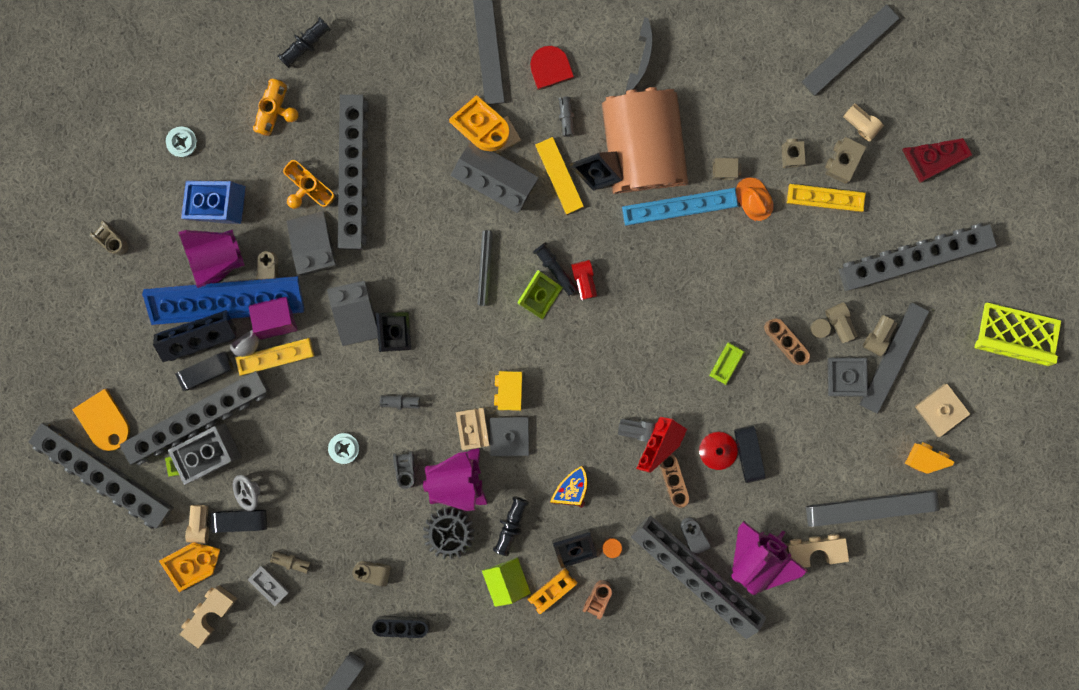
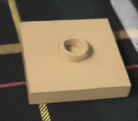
(942, 410)

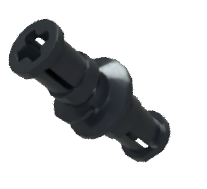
(304, 42)
(511, 526)

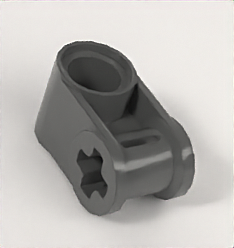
(404, 468)
(695, 539)

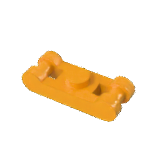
(552, 591)

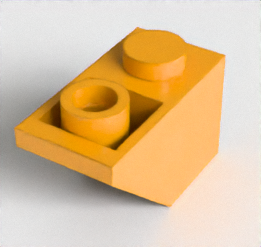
(926, 460)

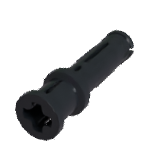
(549, 261)

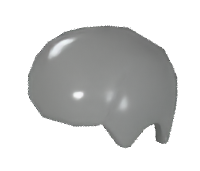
(245, 344)

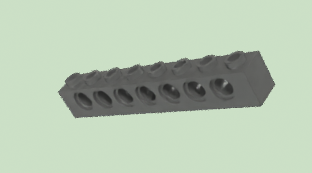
(350, 104)
(983, 240)
(41, 443)
(133, 447)
(698, 577)

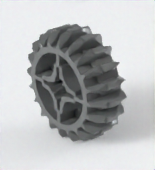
(440, 528)

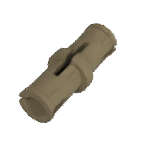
(290, 562)

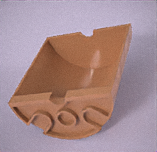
(647, 139)

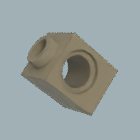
(791, 162)
(726, 169)

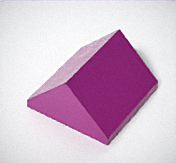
(272, 318)

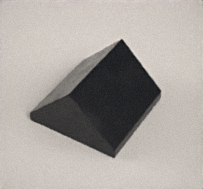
(599, 169)
(393, 331)
(574, 548)

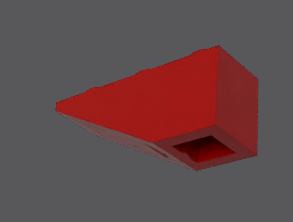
(662, 443)

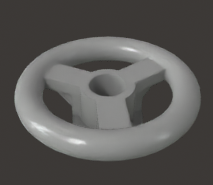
(249, 490)

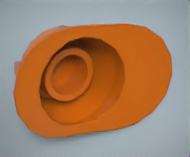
(754, 199)

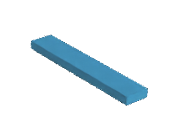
(680, 206)

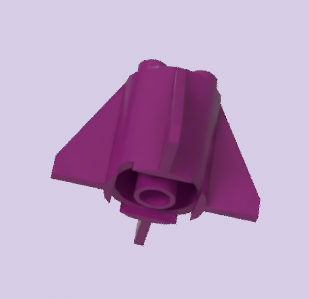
(211, 254)
(456, 481)
(762, 560)

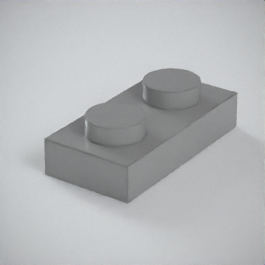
(268, 585)

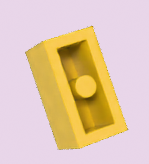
(509, 390)

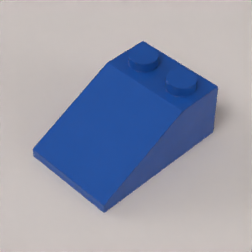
(213, 201)

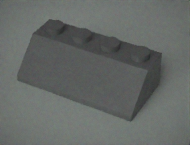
(495, 177)

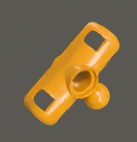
(264, 117)
(317, 192)

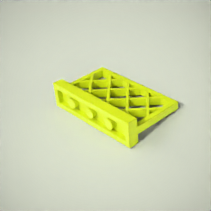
(1019, 350)

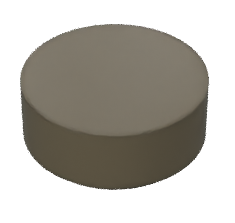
(820, 328)

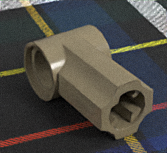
(840, 318)
(878, 339)

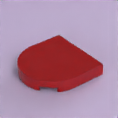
(550, 66)

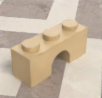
(833, 548)
(197, 629)

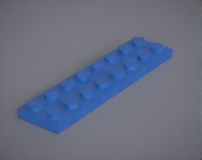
(193, 303)

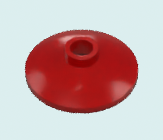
(708, 450)

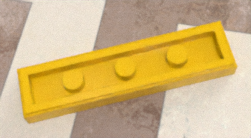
(559, 175)
(826, 198)
(275, 356)

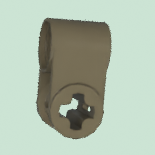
(107, 237)
(267, 270)
(374, 573)

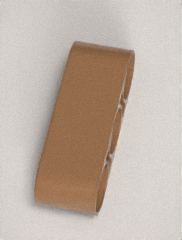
(795, 346)
(679, 487)

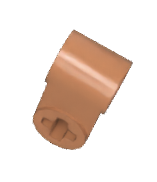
(596, 602)

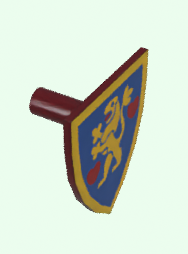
(572, 489)

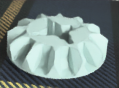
(172, 141)
(334, 447)

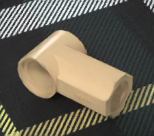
(867, 125)
(197, 530)

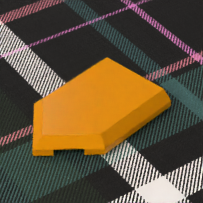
(190, 564)

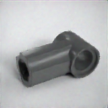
(639, 430)

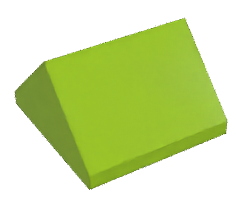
(539, 295)
(506, 582)

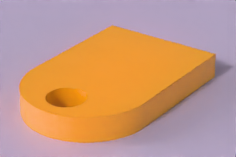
(480, 123)
(102, 419)

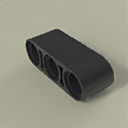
(204, 371)
(749, 454)
(238, 521)
(392, 631)

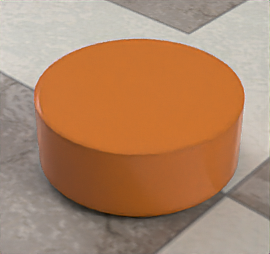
(612, 548)

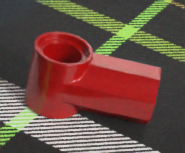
(583, 276)

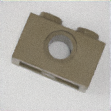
(852, 151)

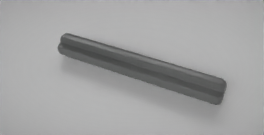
(485, 262)

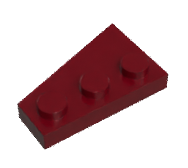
(933, 158)

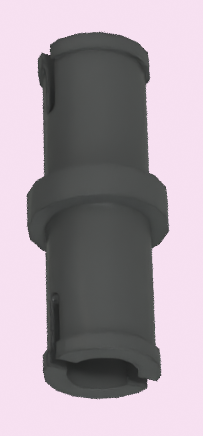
(566, 116)
(399, 402)

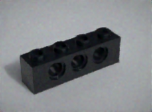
(165, 341)

